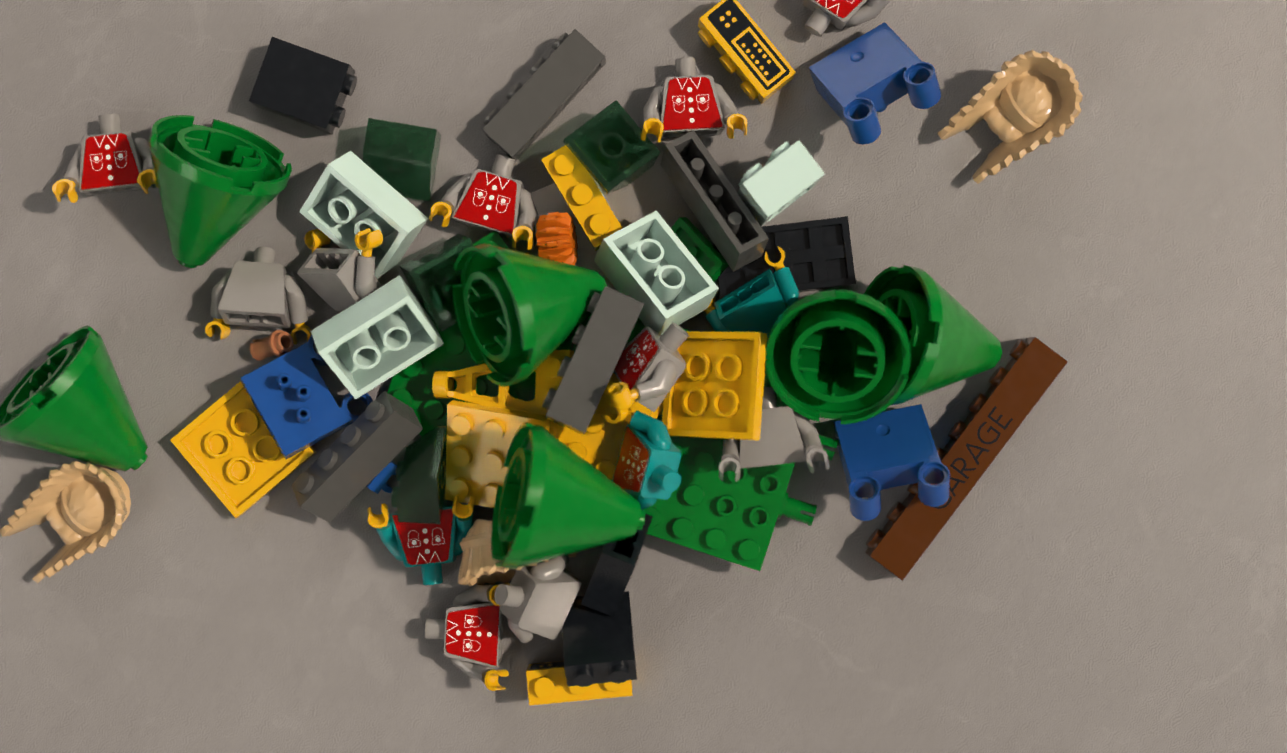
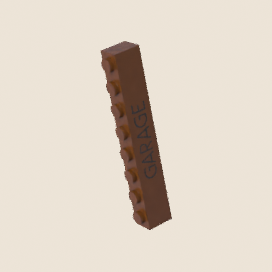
(968, 453)

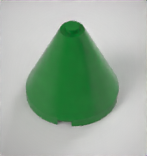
(211, 182)
(518, 308)
(942, 334)
(838, 356)
(75, 407)
(555, 503)

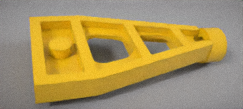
(466, 385)

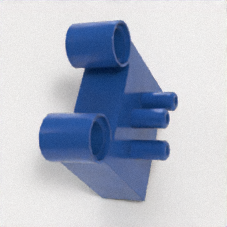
(869, 77)
(297, 401)
(887, 454)

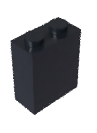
(303, 85)
(614, 571)
(598, 645)

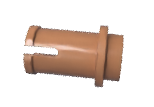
(276, 344)

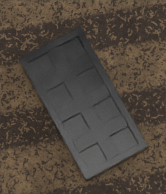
(814, 252)

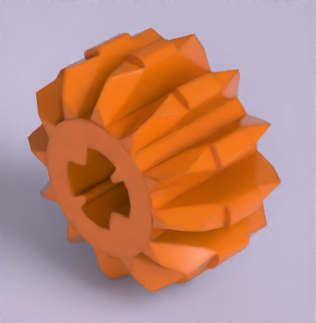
(557, 237)

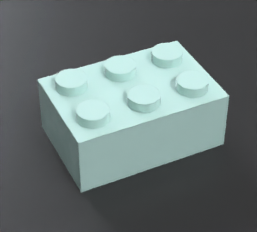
(780, 182)
(356, 198)
(658, 270)
(376, 337)

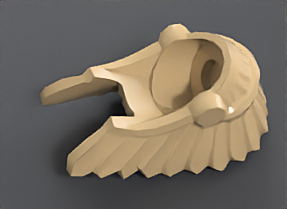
(1023, 105)
(81, 505)
(477, 562)

